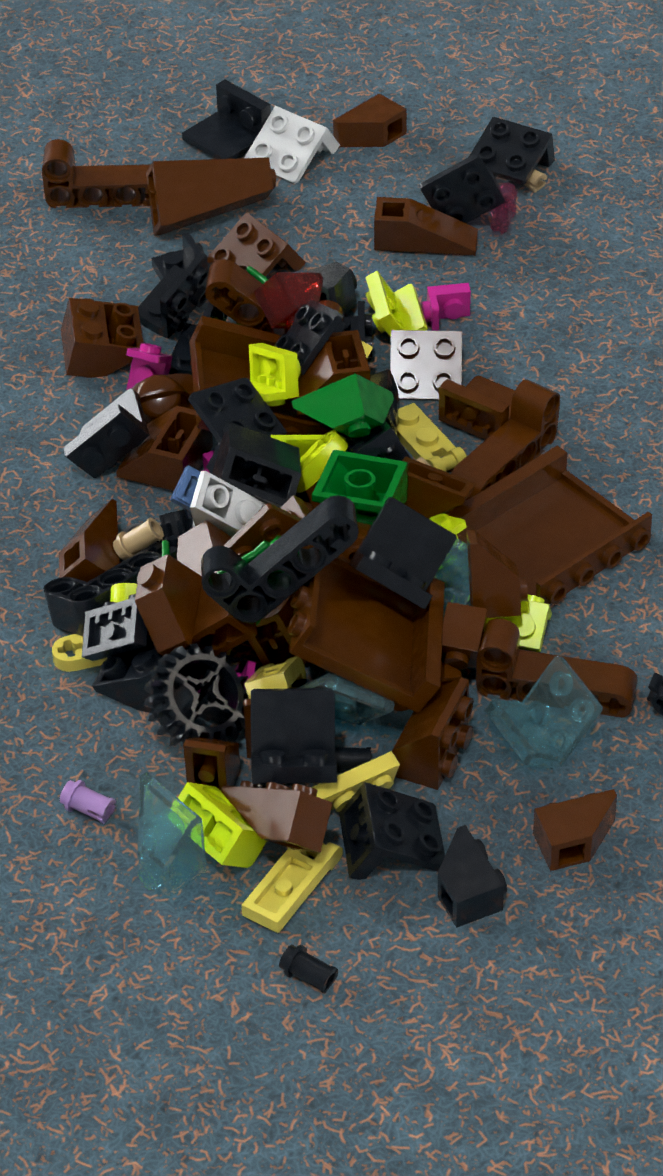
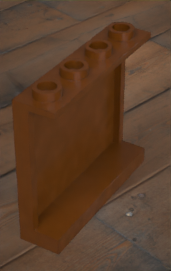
(222, 355)
(552, 526)
(369, 633)

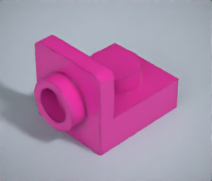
(446, 302)
(147, 362)

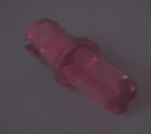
(504, 213)

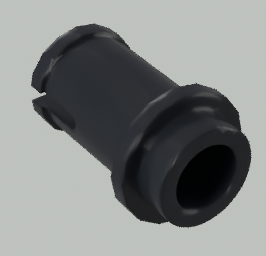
(350, 757)
(307, 968)

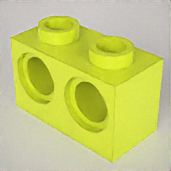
(225, 831)

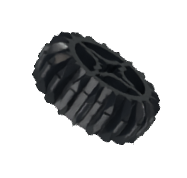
(219, 696)

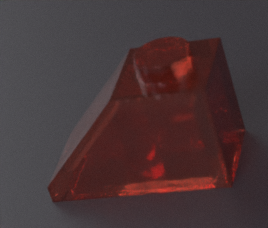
(285, 294)

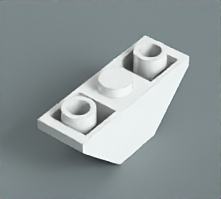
(222, 504)

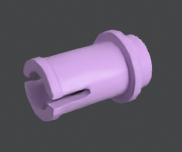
(87, 801)

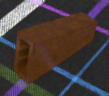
(201, 189)
(213, 623)

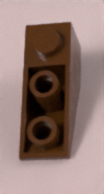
(414, 227)
(91, 548)
(281, 814)

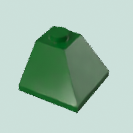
(348, 405)
(363, 480)

